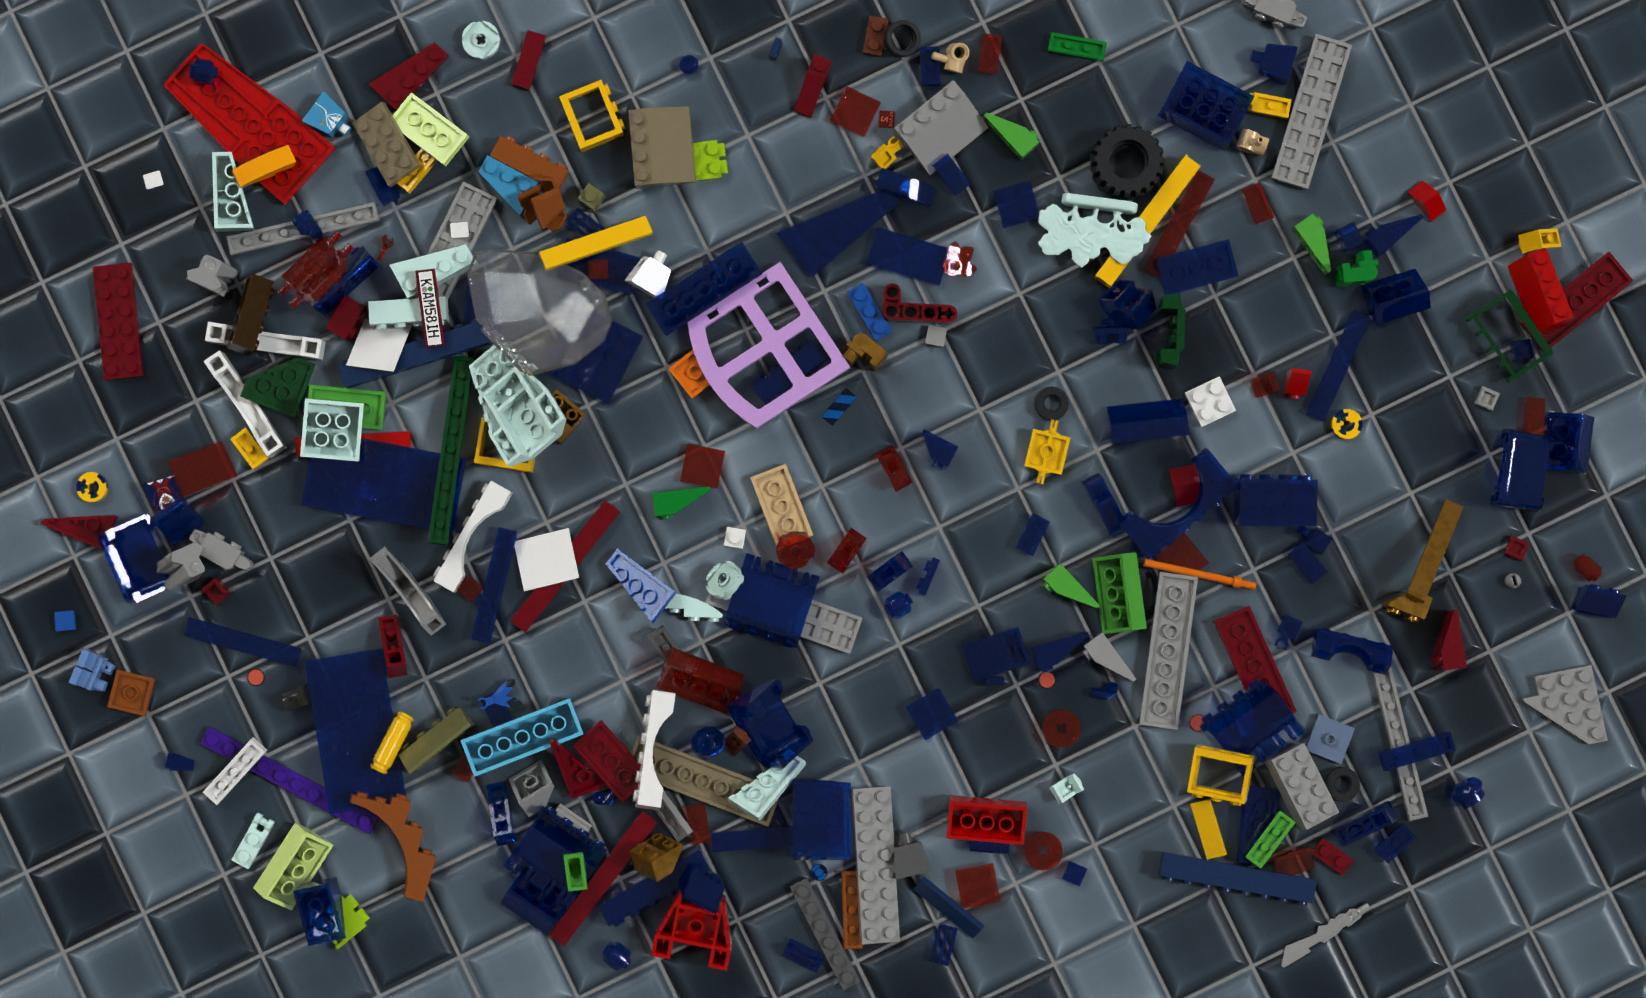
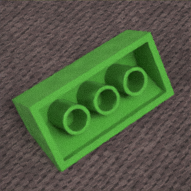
(1119, 593)

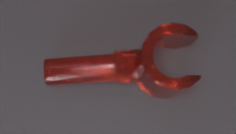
(384, 248)

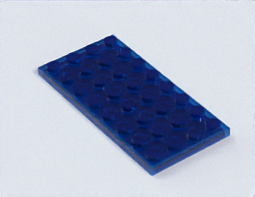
(384, 485)
(350, 723)

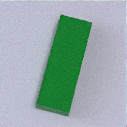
(1077, 46)

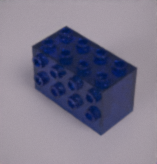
(1275, 500)

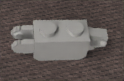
(1279, 12)
(220, 551)

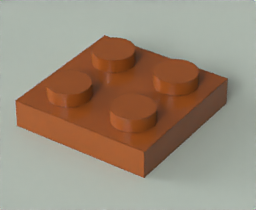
(131, 692)

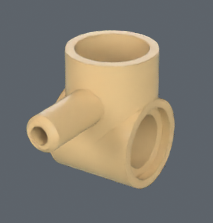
(951, 62)
(1252, 142)

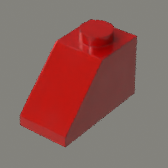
(1296, 383)

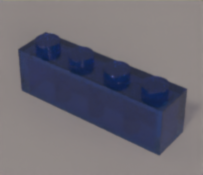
(777, 381)

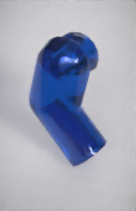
(1105, 693)

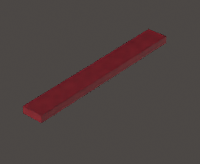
(581, 546)
(602, 879)

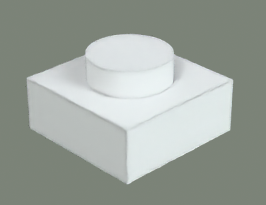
(735, 537)

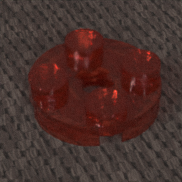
(788, 542)
(1050, 730)
(1054, 850)

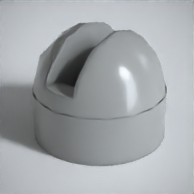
(1509, 580)

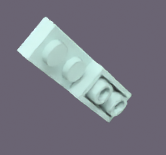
(693, 608)

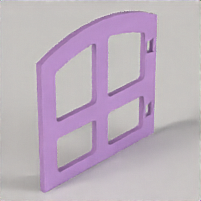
(772, 342)

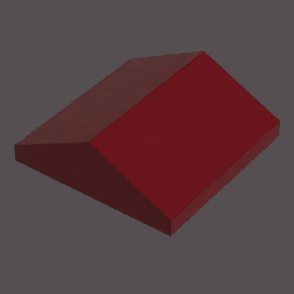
(1185, 484)

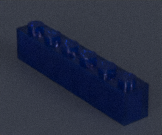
(648, 892)

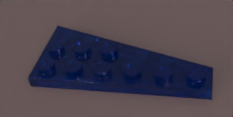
(828, 235)

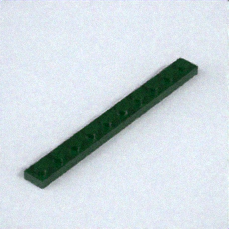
(450, 451)

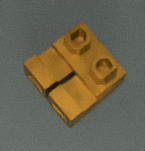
(865, 346)

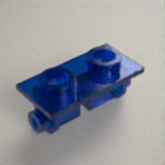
(803, 955)

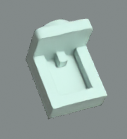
(1066, 788)

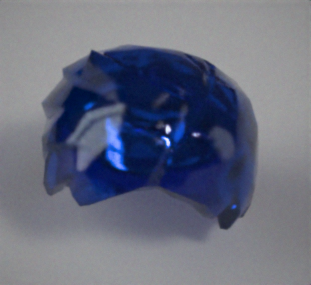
(707, 742)

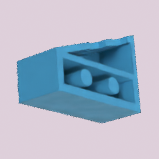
(506, 182)

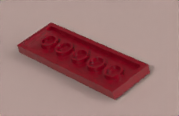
(1588, 294)
(118, 321)
(1250, 652)

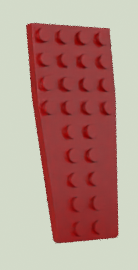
(250, 121)

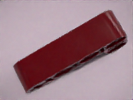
(895, 302)

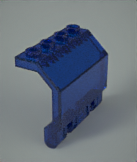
(771, 603)
(1252, 722)
(544, 850)

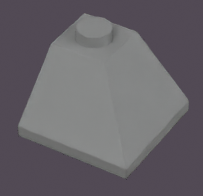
(532, 787)

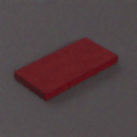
(609, 760)

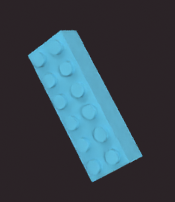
(521, 737)

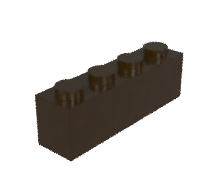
(250, 314)

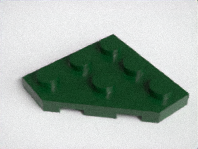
(280, 386)

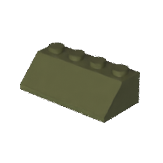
(437, 739)

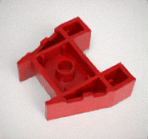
(695, 926)

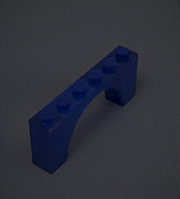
(1213, 486)

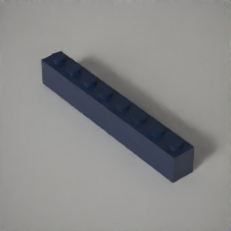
(415, 354)
(1237, 877)

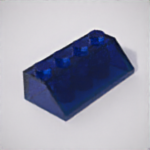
(1147, 421)

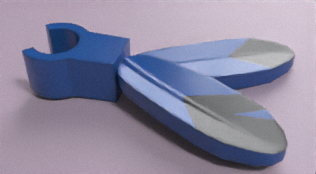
(500, 697)

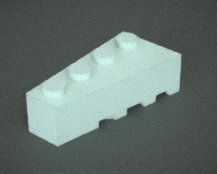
(229, 201)
(447, 265)

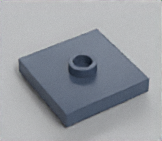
(1329, 739)

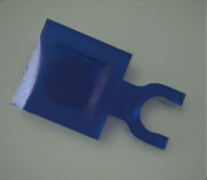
(1288, 628)

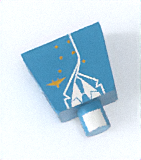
(327, 117)

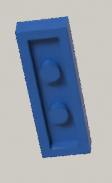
(869, 312)

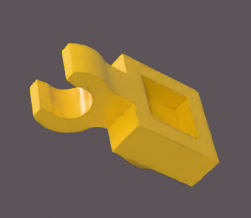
(885, 153)

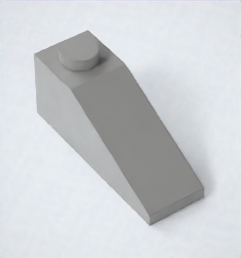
(1104, 654)

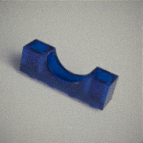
(1375, 655)

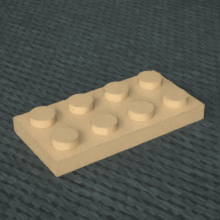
(780, 502)

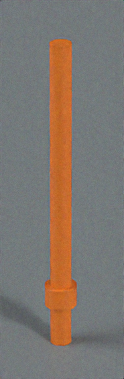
(1235, 582)

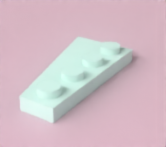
(766, 789)

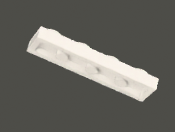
(235, 771)

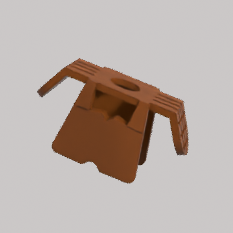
(546, 207)

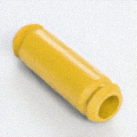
(392, 742)

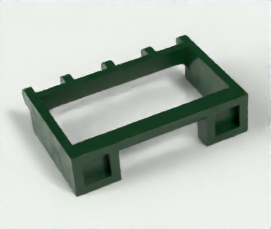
(1529, 324)

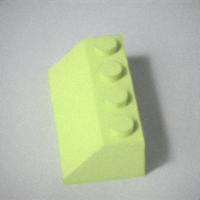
(292, 865)

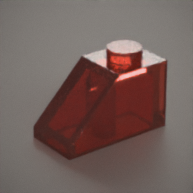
(894, 468)
(846, 550)

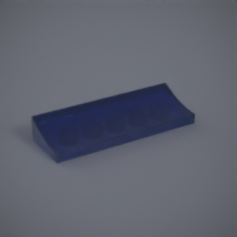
(703, 288)

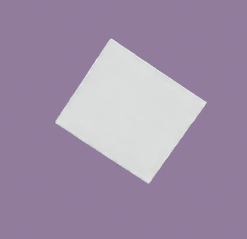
(378, 347)
(546, 559)

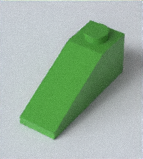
(1016, 137)
(1313, 238)
(1065, 585)

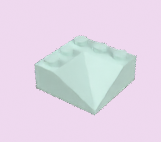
(331, 430)

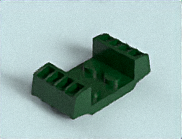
(1172, 304)

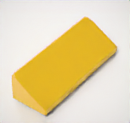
(1208, 829)

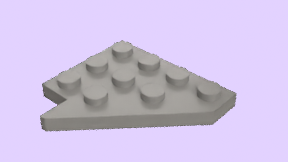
(1571, 702)

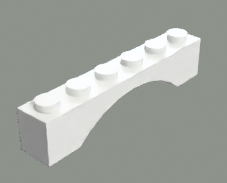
(272, 342)
(252, 413)
(452, 571)
(649, 790)

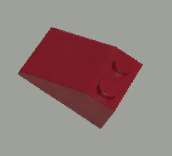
(1449, 646)

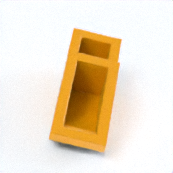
(264, 166)

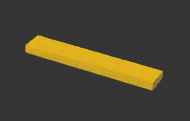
(595, 243)

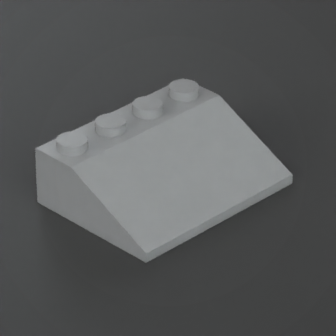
(941, 127)

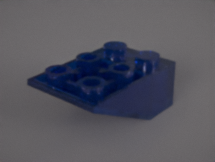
(996, 654)

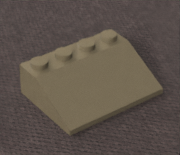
(662, 146)

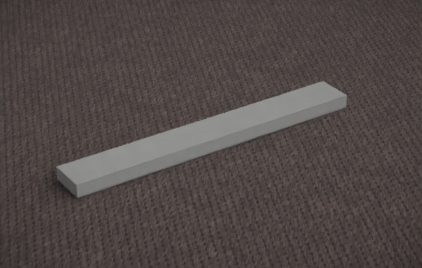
(287, 232)
(1398, 736)

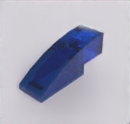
(905, 187)
(1103, 502)

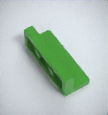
(1270, 839)

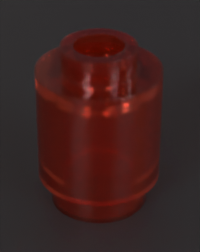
(1587, 567)

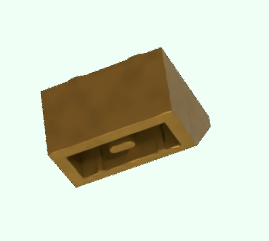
(572, 413)
(1408, 607)
(656, 856)

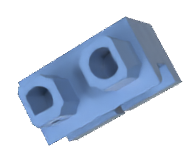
(88, 679)

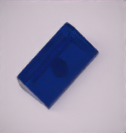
(384, 192)

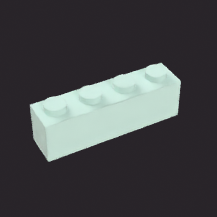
(401, 312)

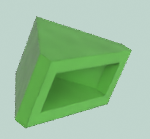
(575, 871)

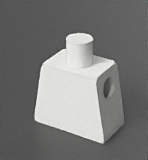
(650, 274)

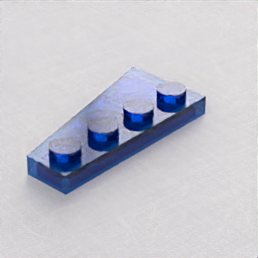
(1256, 817)

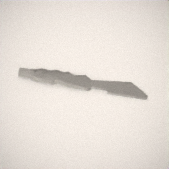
(1324, 933)

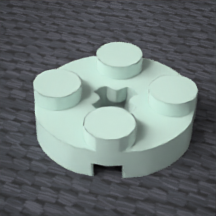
(481, 29)
(725, 589)

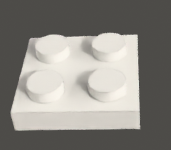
(1210, 401)

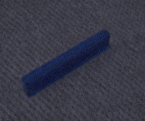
(1416, 751)

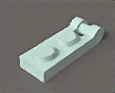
(253, 841)

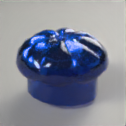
(1468, 792)

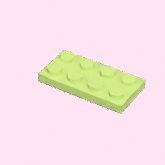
(429, 129)

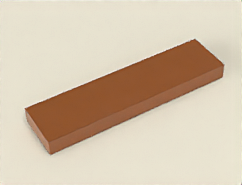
(850, 910)

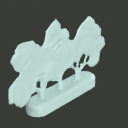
(1087, 234)

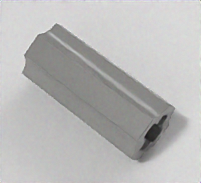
(578, 821)

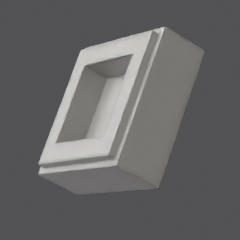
(936, 336)
(1486, 398)

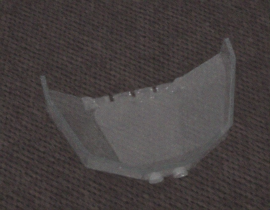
(536, 314)

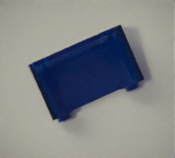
(1522, 470)
(134, 558)
(769, 725)

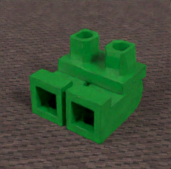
(1359, 273)

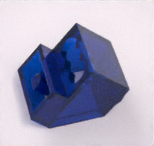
(1123, 292)

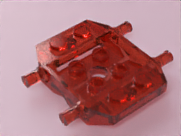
(306, 268)

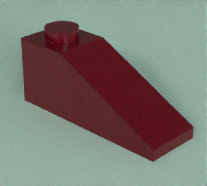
(813, 85)
(392, 646)

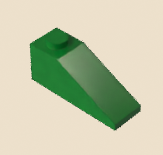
(673, 502)

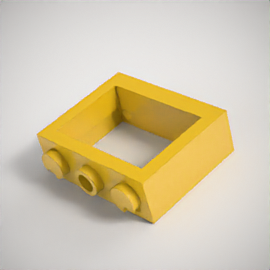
(611, 107)
(500, 463)
(1224, 755)

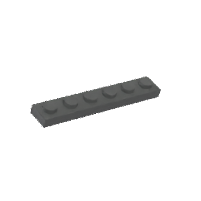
(825, 933)

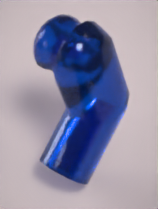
(603, 798)

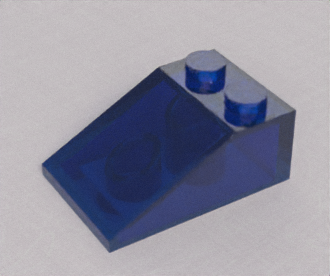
(321, 910)

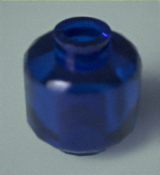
(203, 71)
(898, 605)
(616, 956)

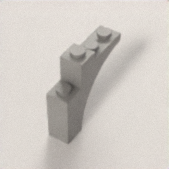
(409, 590)

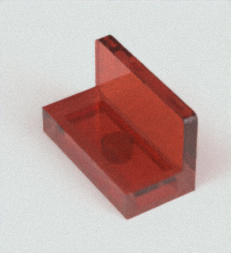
(1294, 861)

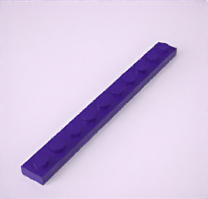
(287, 779)

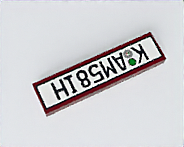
(430, 307)

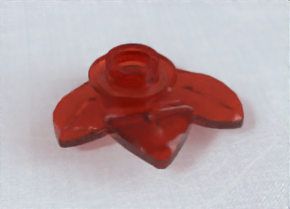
(960, 258)

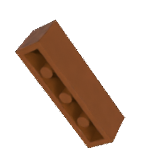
(526, 162)

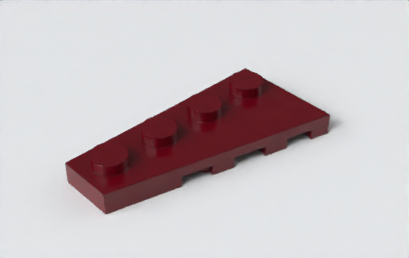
(409, 75)

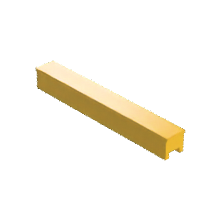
(1153, 213)

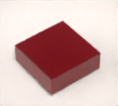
(1516, 548)

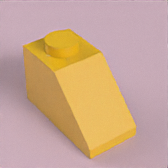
(1539, 239)

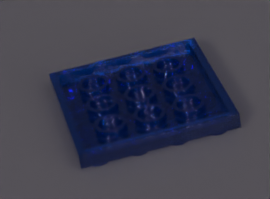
(605, 366)

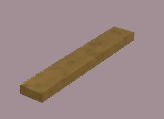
(1434, 551)

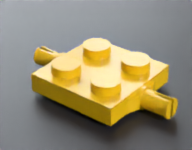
(1047, 451)

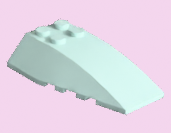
(517, 408)

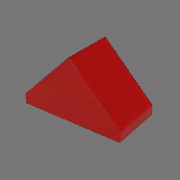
(1427, 200)

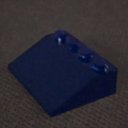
(1206, 106)
(358, 268)
(821, 820)

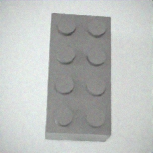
(1301, 786)

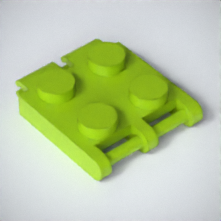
(707, 160)
(353, 920)

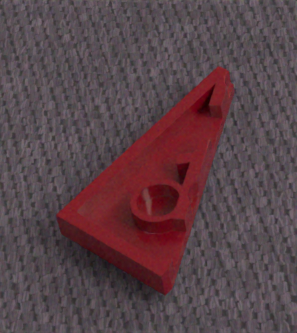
(82, 528)
(576, 774)

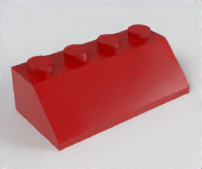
(1540, 291)
(986, 820)

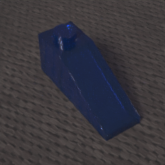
(1386, 235)
(1053, 652)
(501, 814)
(1366, 823)

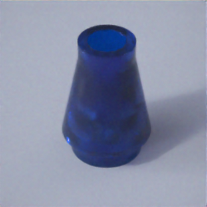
(179, 763)

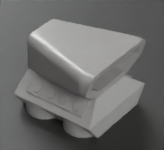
(212, 275)
(182, 566)

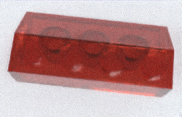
(699, 680)

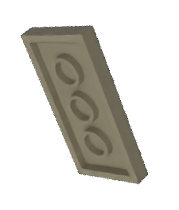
(386, 144)

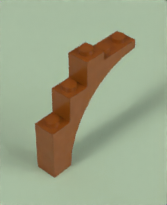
(394, 813)

